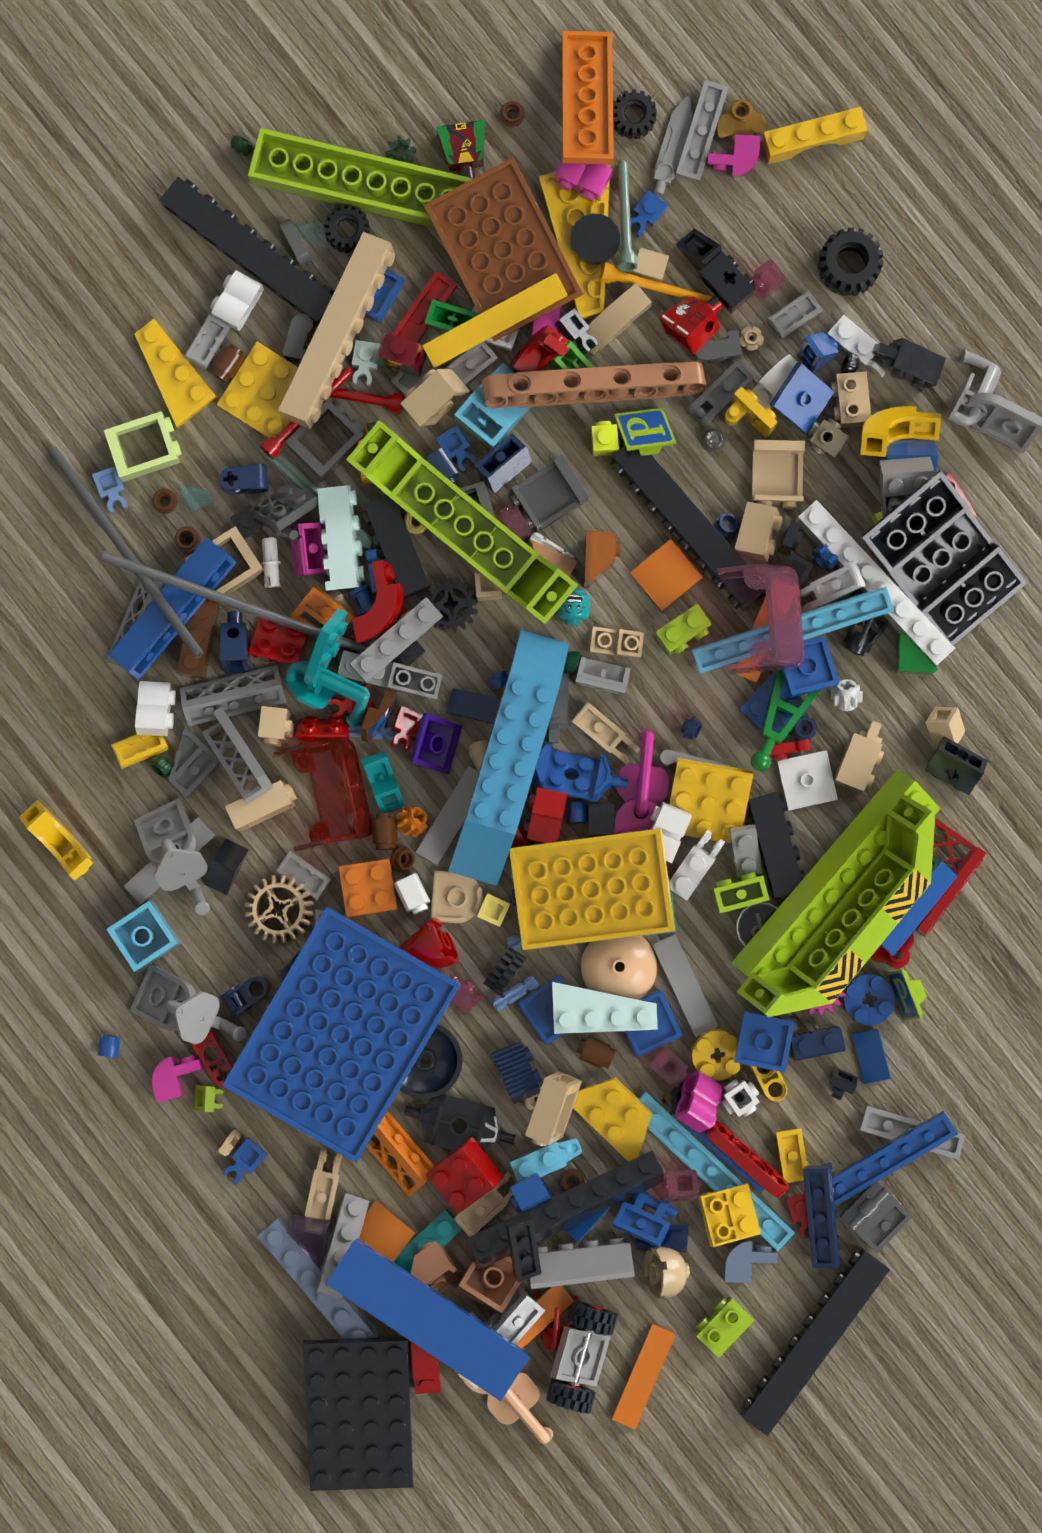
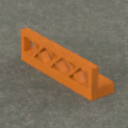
(409, 1157)

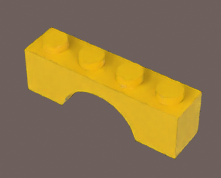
(830, 129)

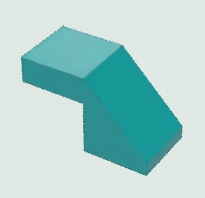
(383, 782)

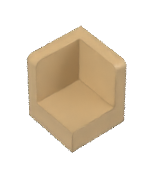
(651, 264)
(485, 589)
(945, 722)

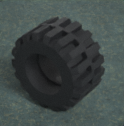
(850, 241)

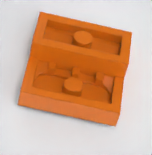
(666, 574)
(385, 1231)

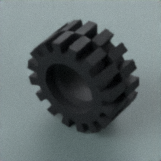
(634, 99)
(339, 215)
(505, 970)

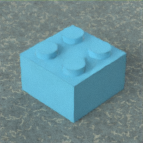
(143, 936)

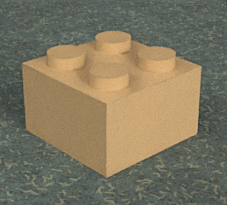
(434, 396)

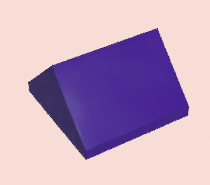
(435, 744)

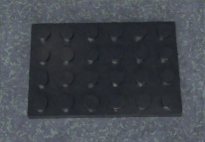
(358, 1413)

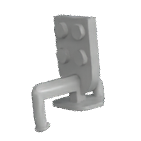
(990, 412)
(170, 848)
(177, 1007)

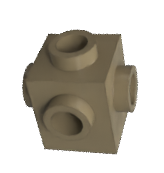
(835, 441)

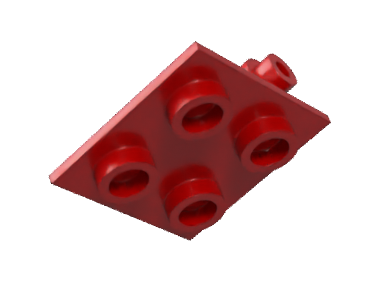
(277, 643)
(311, 727)

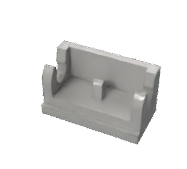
(602, 676)

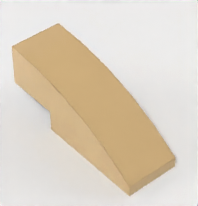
(618, 317)

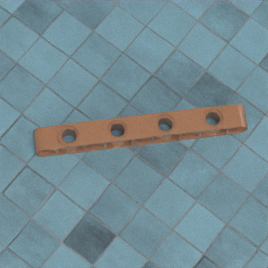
(594, 384)

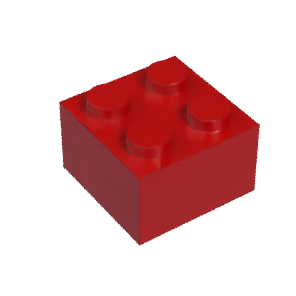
(464, 1175)

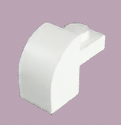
(773, 380)

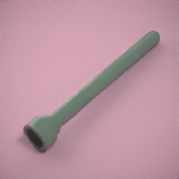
(627, 259)

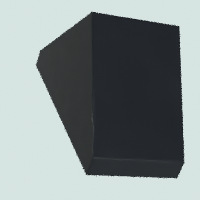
(699, 248)
(226, 866)

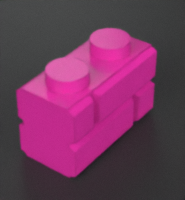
(308, 550)

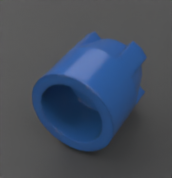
(577, 813)
(109, 1046)

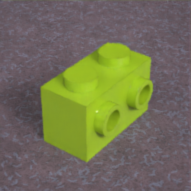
(683, 629)
(740, 894)
(723, 1325)

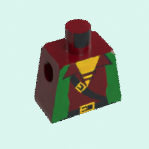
(463, 146)
(401, 355)

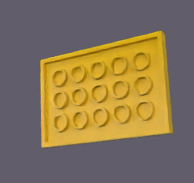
(592, 889)

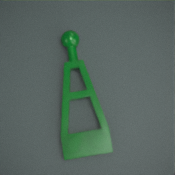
(761, 760)

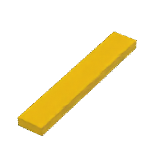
(495, 320)

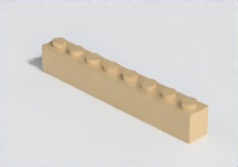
(337, 330)

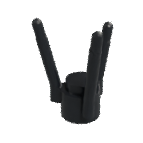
(859, 641)

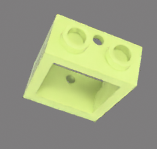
(126, 473)

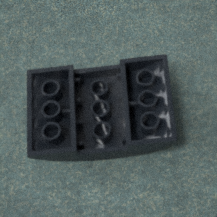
(943, 558)

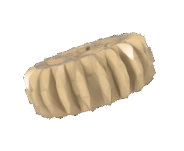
(259, 919)

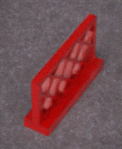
(963, 871)

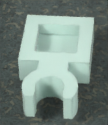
(364, 359)

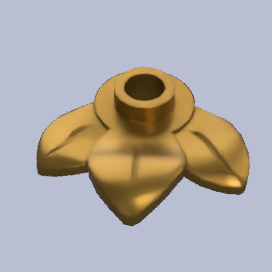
(732, 124)

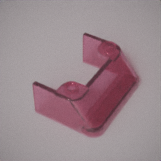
(786, 640)

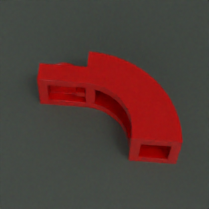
(539, 350)
(385, 608)
(425, 1371)

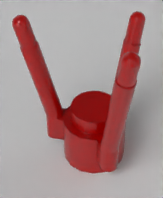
(554, 1333)

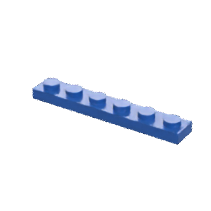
(892, 1156)

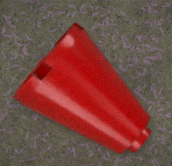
(432, 945)

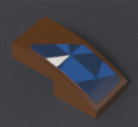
(375, 718)

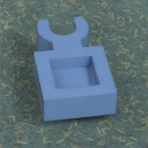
(110, 486)

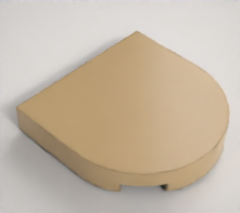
(455, 897)

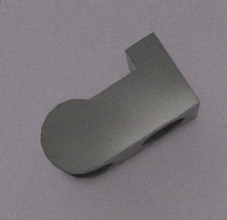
(297, 338)
(720, 350)

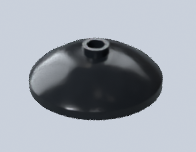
(441, 1071)

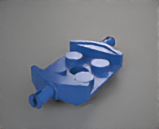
(592, 774)

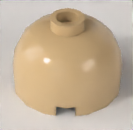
(665, 1271)

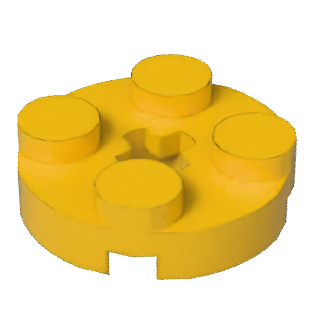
(705, 1046)

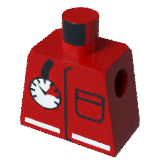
(692, 322)

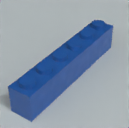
(152, 630)

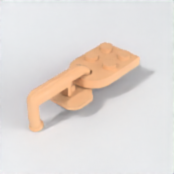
(516, 1404)

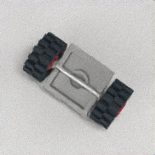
(580, 1357)

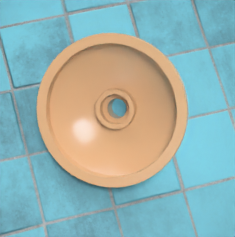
(639, 962)

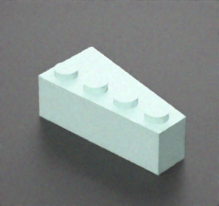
(340, 537)
(594, 1011)

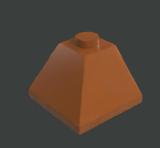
(599, 554)

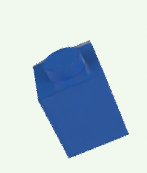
(818, 351)

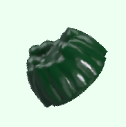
(241, 145)
(572, 662)
(161, 766)

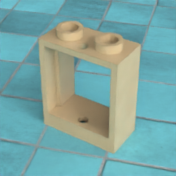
(255, 567)
(262, 808)
(553, 1108)

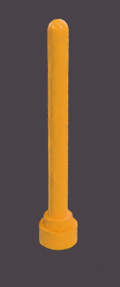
(610, 273)

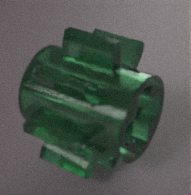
(401, 144)

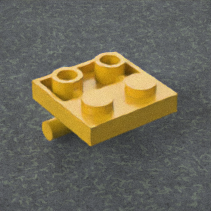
(745, 405)
(729, 1215)

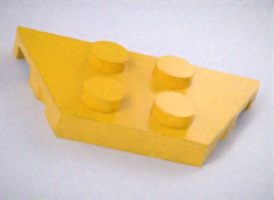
(615, 1115)

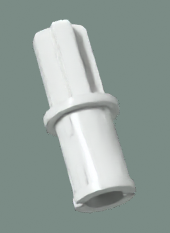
(270, 562)

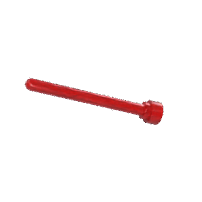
(391, 402)
(272, 446)

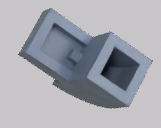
(739, 1259)

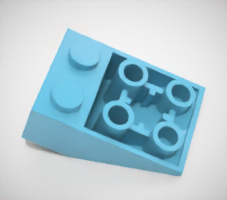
(487, 423)

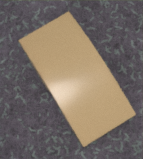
(615, 642)

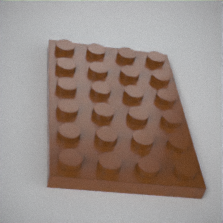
(500, 240)

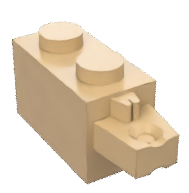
(859, 759)

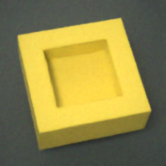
(493, 910)

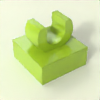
(205, 1098)

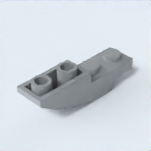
(395, 677)

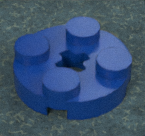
(877, 987)

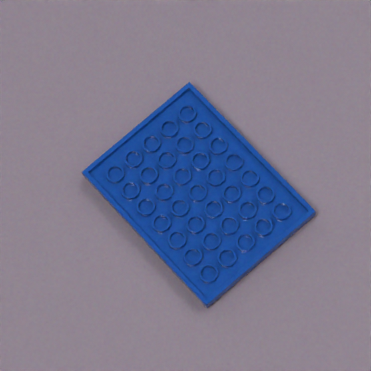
(341, 1034)

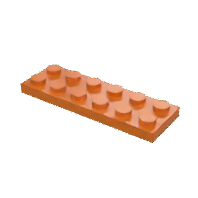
(587, 97)

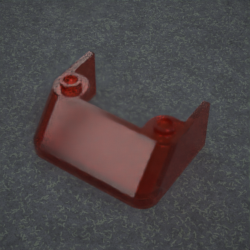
(337, 791)

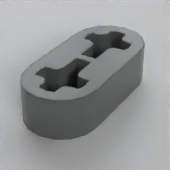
(295, 242)

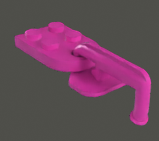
(644, 790)

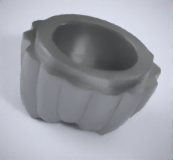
(713, 440)

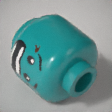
(575, 608)

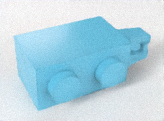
(545, 1159)

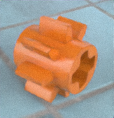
(411, 821)

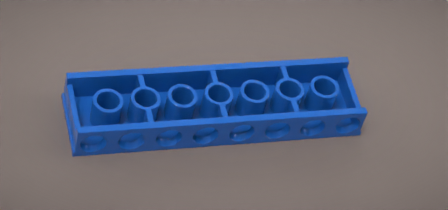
(428, 1319)

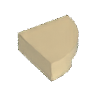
(230, 1142)

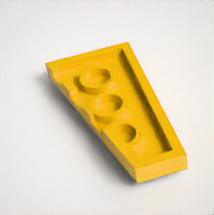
(176, 378)

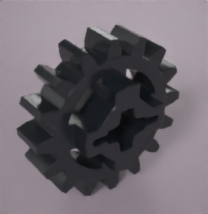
(463, 604)

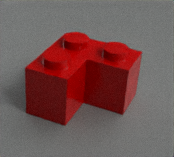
(546, 816)

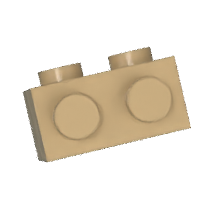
(851, 399)
(758, 531)
(275, 726)

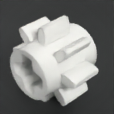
(846, 695)

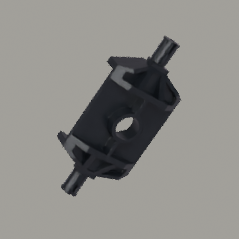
(444, 1109)

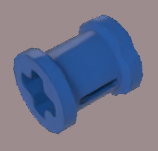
(362, 599)

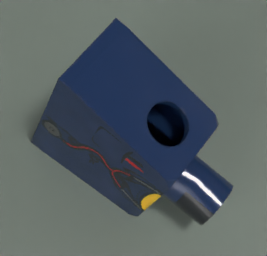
(235, 644)

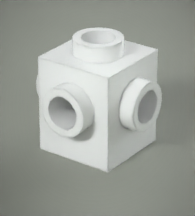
(745, 1107)

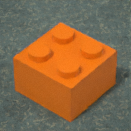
(368, 888)

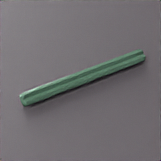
(305, 484)

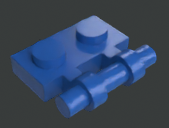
(642, 1224)

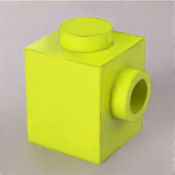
(604, 439)

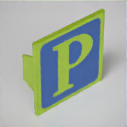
(645, 430)
(907, 993)

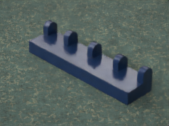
(821, 1216)

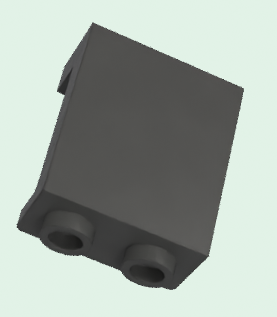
(548, 494)

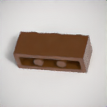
(202, 628)

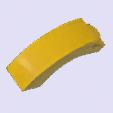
(897, 424)
(57, 839)

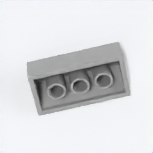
(584, 1263)

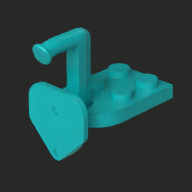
(318, 683)

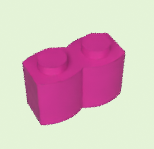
(585, 178)
(699, 1101)

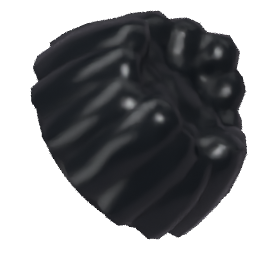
(850, 363)

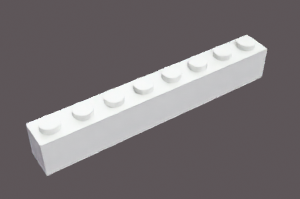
(906, 616)

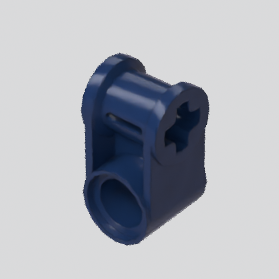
(247, 479)
(241, 996)

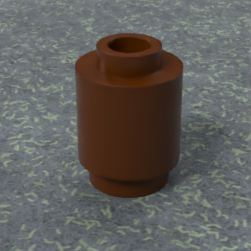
(227, 363)
(186, 533)
(384, 831)
(595, 1052)

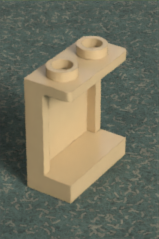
(777, 472)

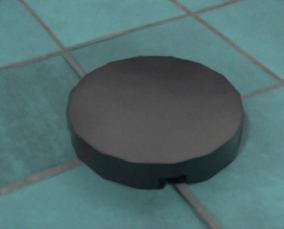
(595, 239)

